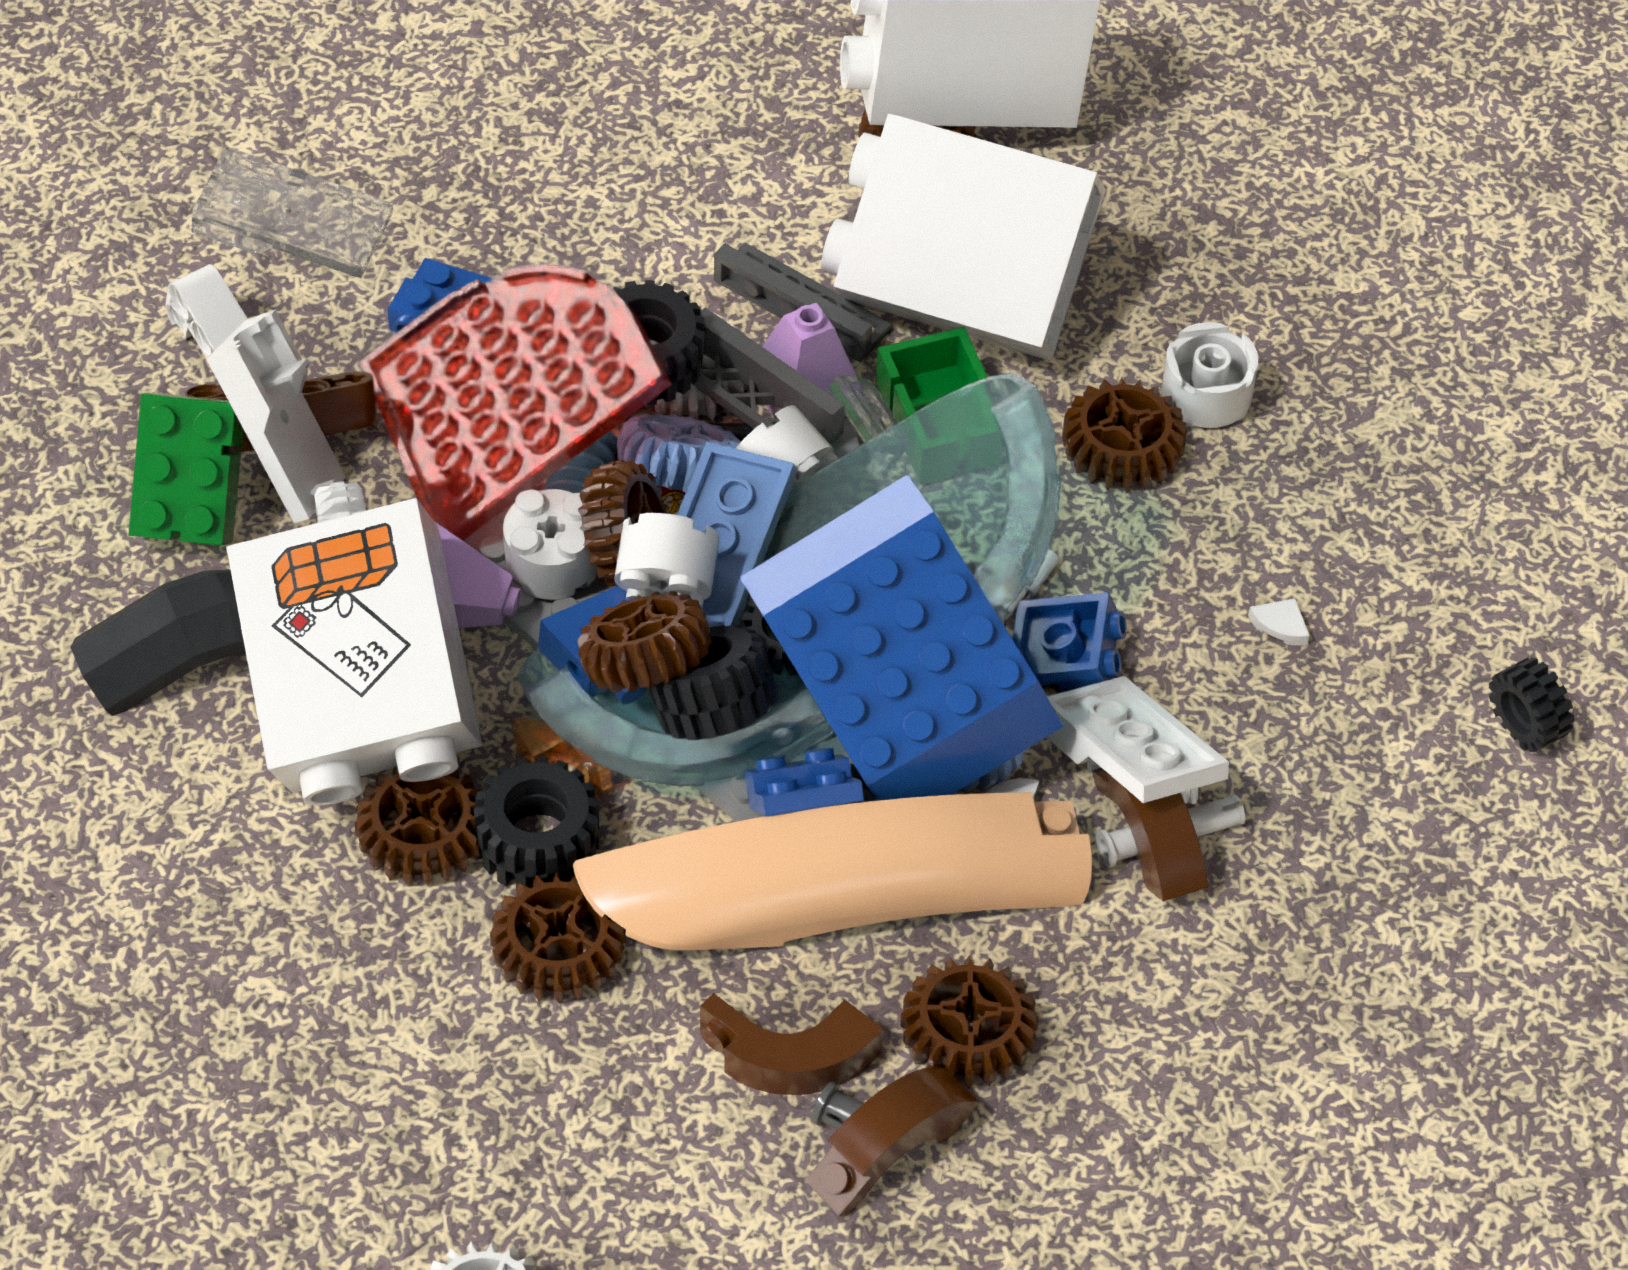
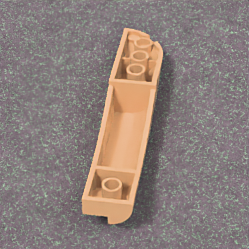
(841, 870)

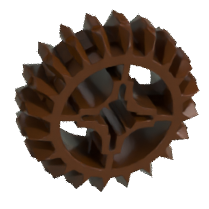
(1117, 443)
(608, 499)
(644, 641)
(419, 836)
(556, 961)
(1005, 1014)

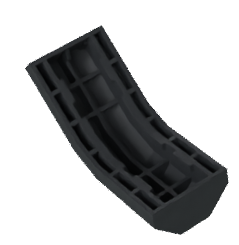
(160, 639)

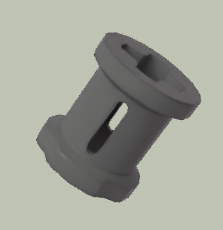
(833, 1106)

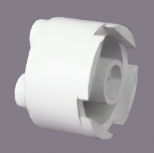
(1210, 375)
(793, 441)
(546, 544)
(666, 556)

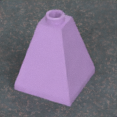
(809, 346)
(479, 587)

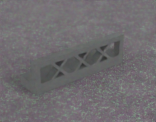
(785, 290)
(767, 375)

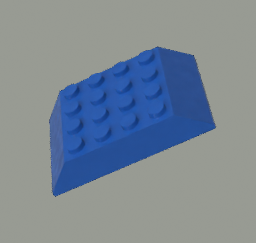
(902, 648)

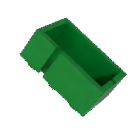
(926, 369)
(180, 471)

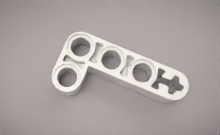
(204, 308)

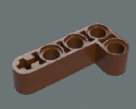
(337, 402)

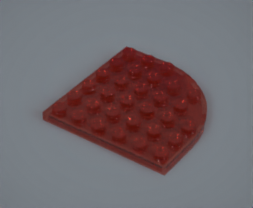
(509, 386)

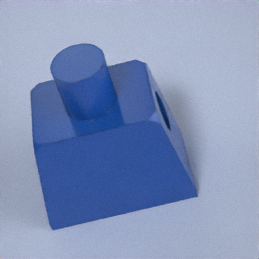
(560, 633)

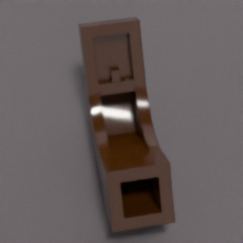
(1163, 837)
(794, 1061)
(888, 1125)

